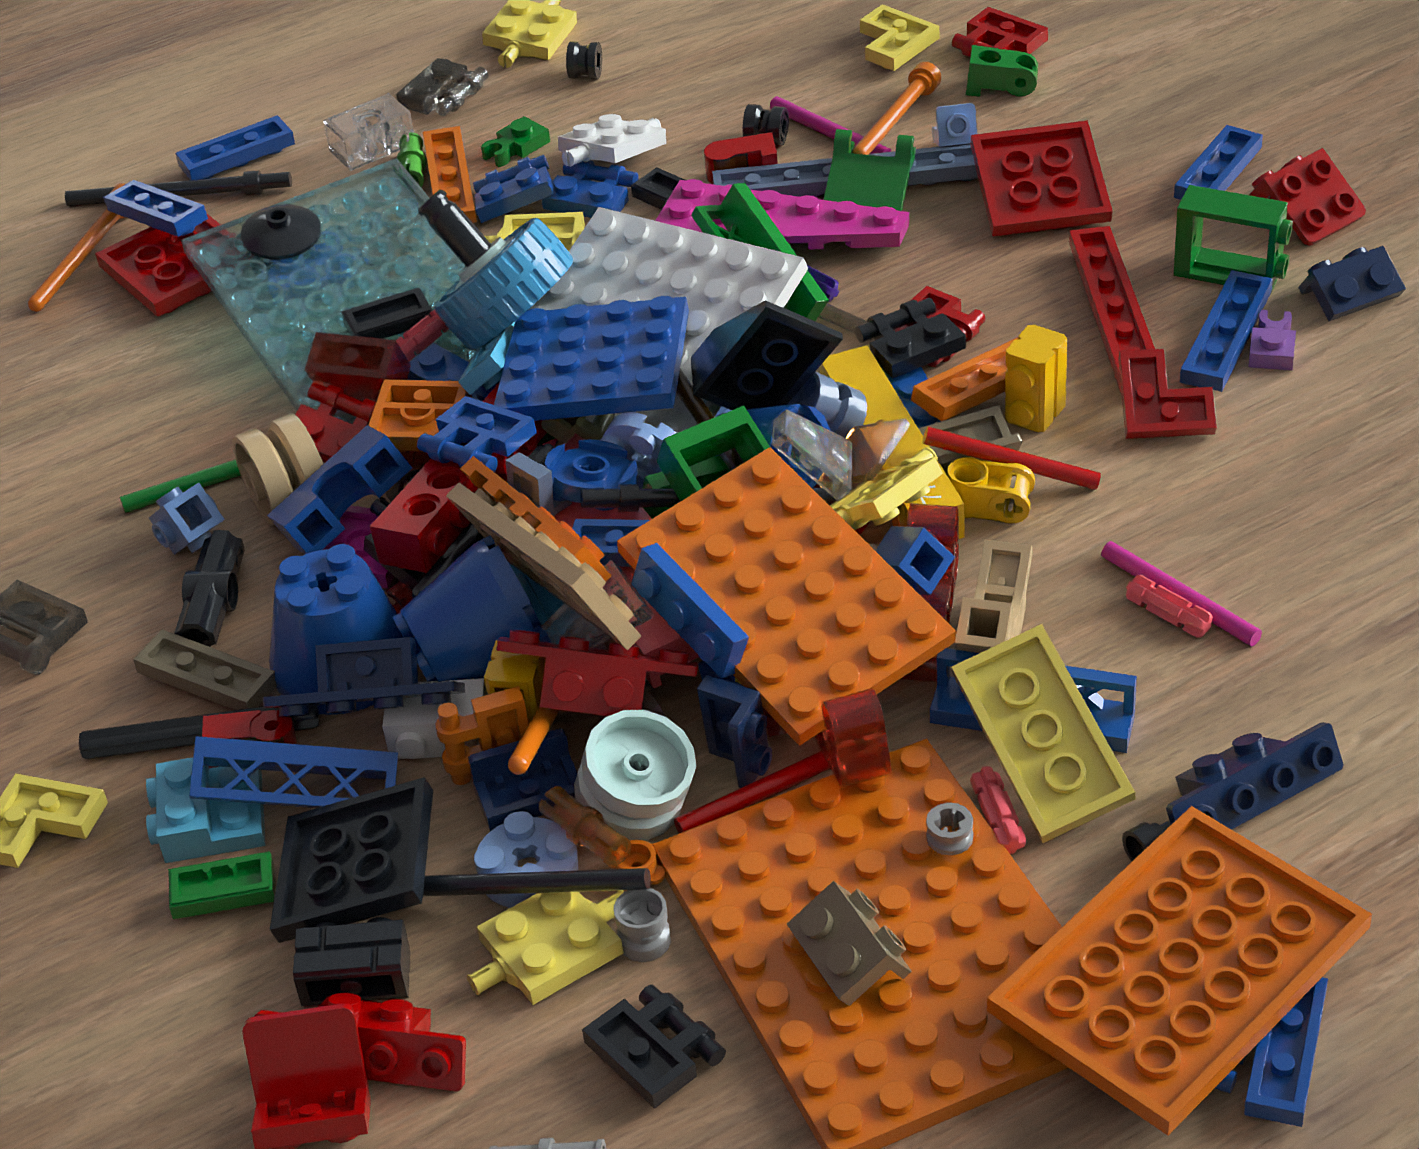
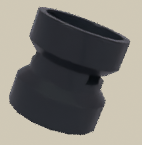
(760, 121)

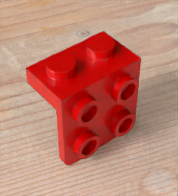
(1315, 193)
(307, 1077)

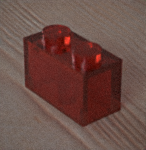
(356, 363)

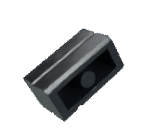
(352, 958)

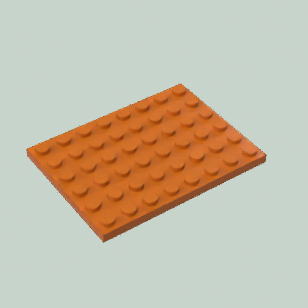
(968, 921)

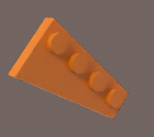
(537, 517)

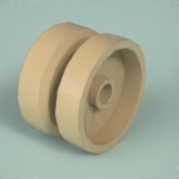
(275, 463)

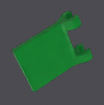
(869, 178)

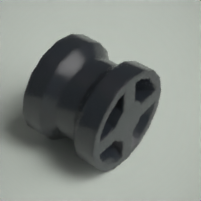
(584, 60)

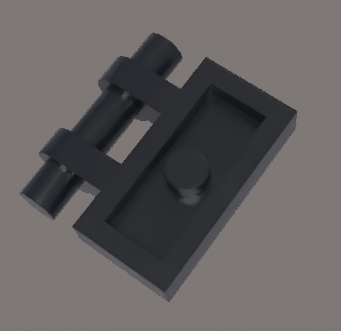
(913, 346)
(643, 1054)

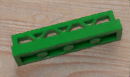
(750, 224)

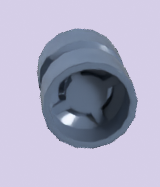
(838, 402)

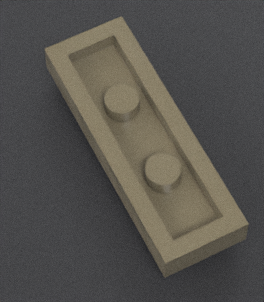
(205, 671)

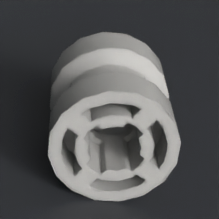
(642, 924)

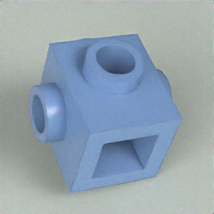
(185, 518)

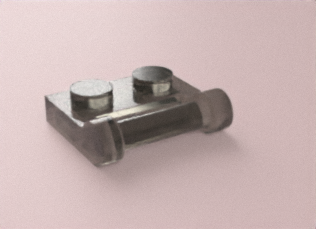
(40, 618)

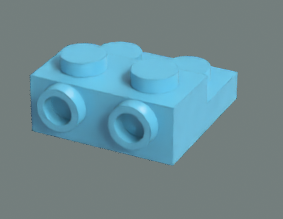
(198, 826)

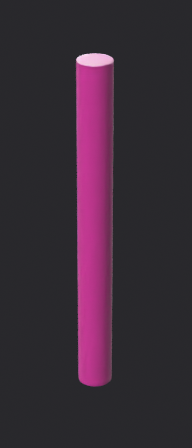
(819, 123)
(1221, 617)

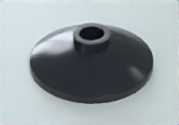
(281, 232)

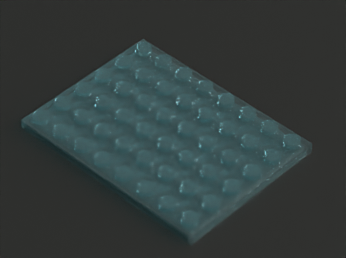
(366, 251)

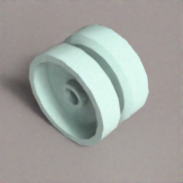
(636, 772)

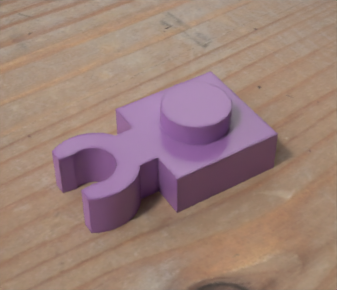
(1272, 343)

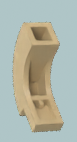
(999, 597)

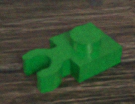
(517, 138)

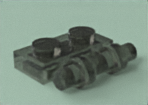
(441, 87)

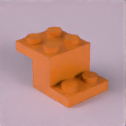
(411, 408)

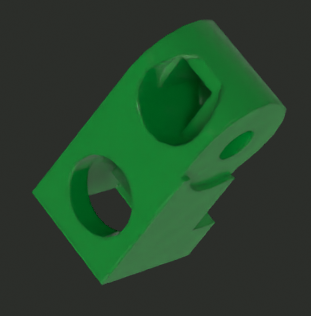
(1001, 71)

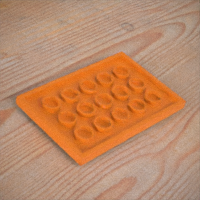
(801, 585)
(1179, 967)

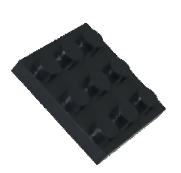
(353, 859)

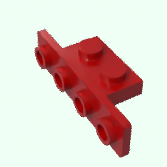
(592, 678)
(400, 1044)

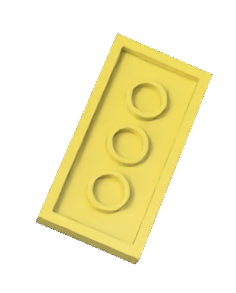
(1043, 733)

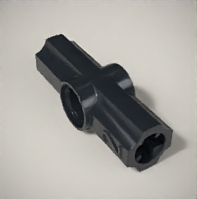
(211, 588)

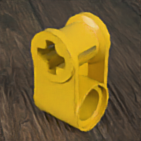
(987, 489)

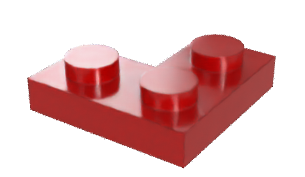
(1155, 410)

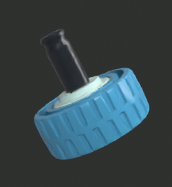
(498, 277)

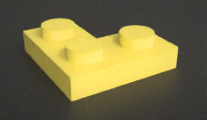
(896, 35)
(47, 806)

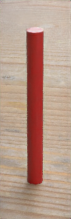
(996, 453)
(753, 792)

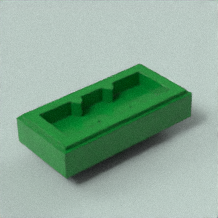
(221, 885)

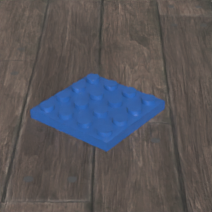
(595, 359)

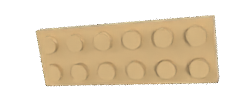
(547, 565)

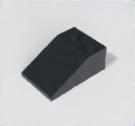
(760, 358)

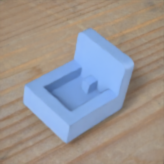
(954, 124)

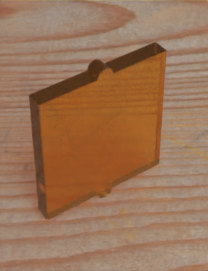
(873, 446)

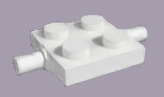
(610, 140)

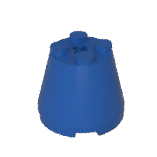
(324, 601)
(466, 613)

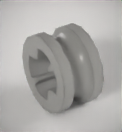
(949, 815)

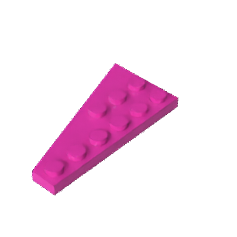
(797, 218)

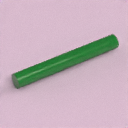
(205, 477)

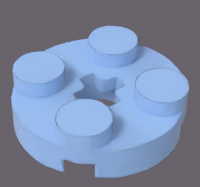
(640, 441)
(522, 838)

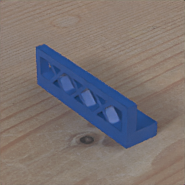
(1113, 717)
(287, 759)

